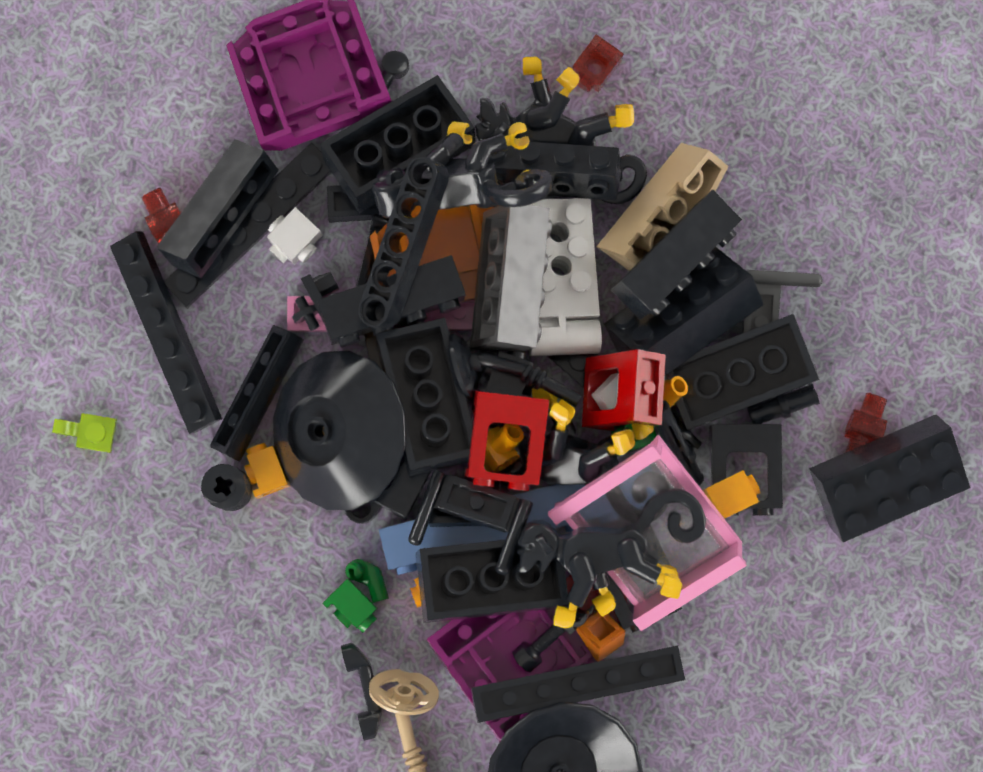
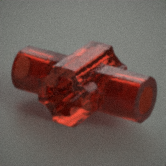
(161, 213)
(866, 424)

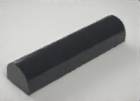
(256, 393)

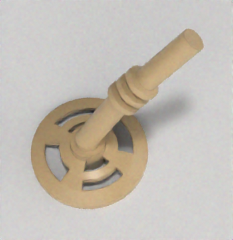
(403, 705)

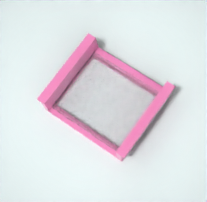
(616, 502)

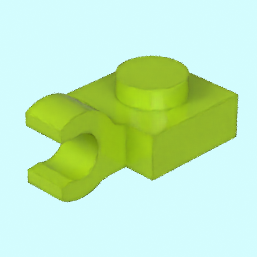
(92, 432)

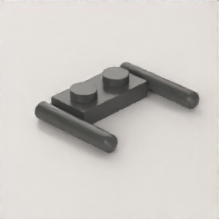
(769, 287)

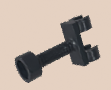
(528, 654)

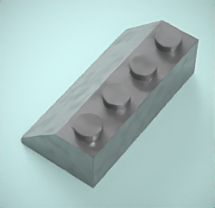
(510, 278)

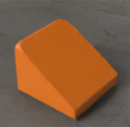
(601, 635)

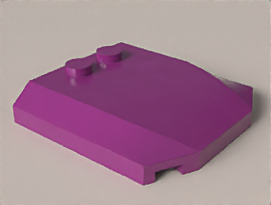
(320, 81)
(481, 653)

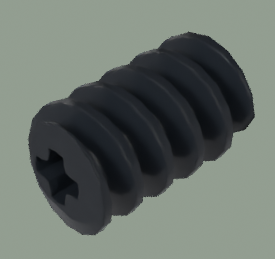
(213, 485)

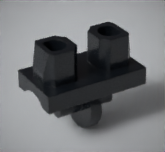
(317, 288)

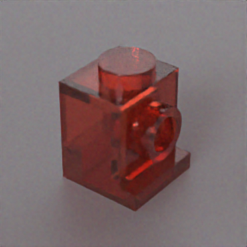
(599, 53)

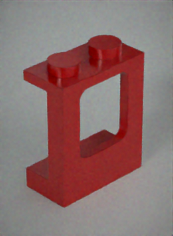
(638, 389)
(508, 410)

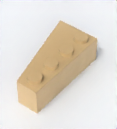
(662, 203)

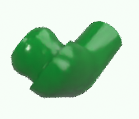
(368, 575)

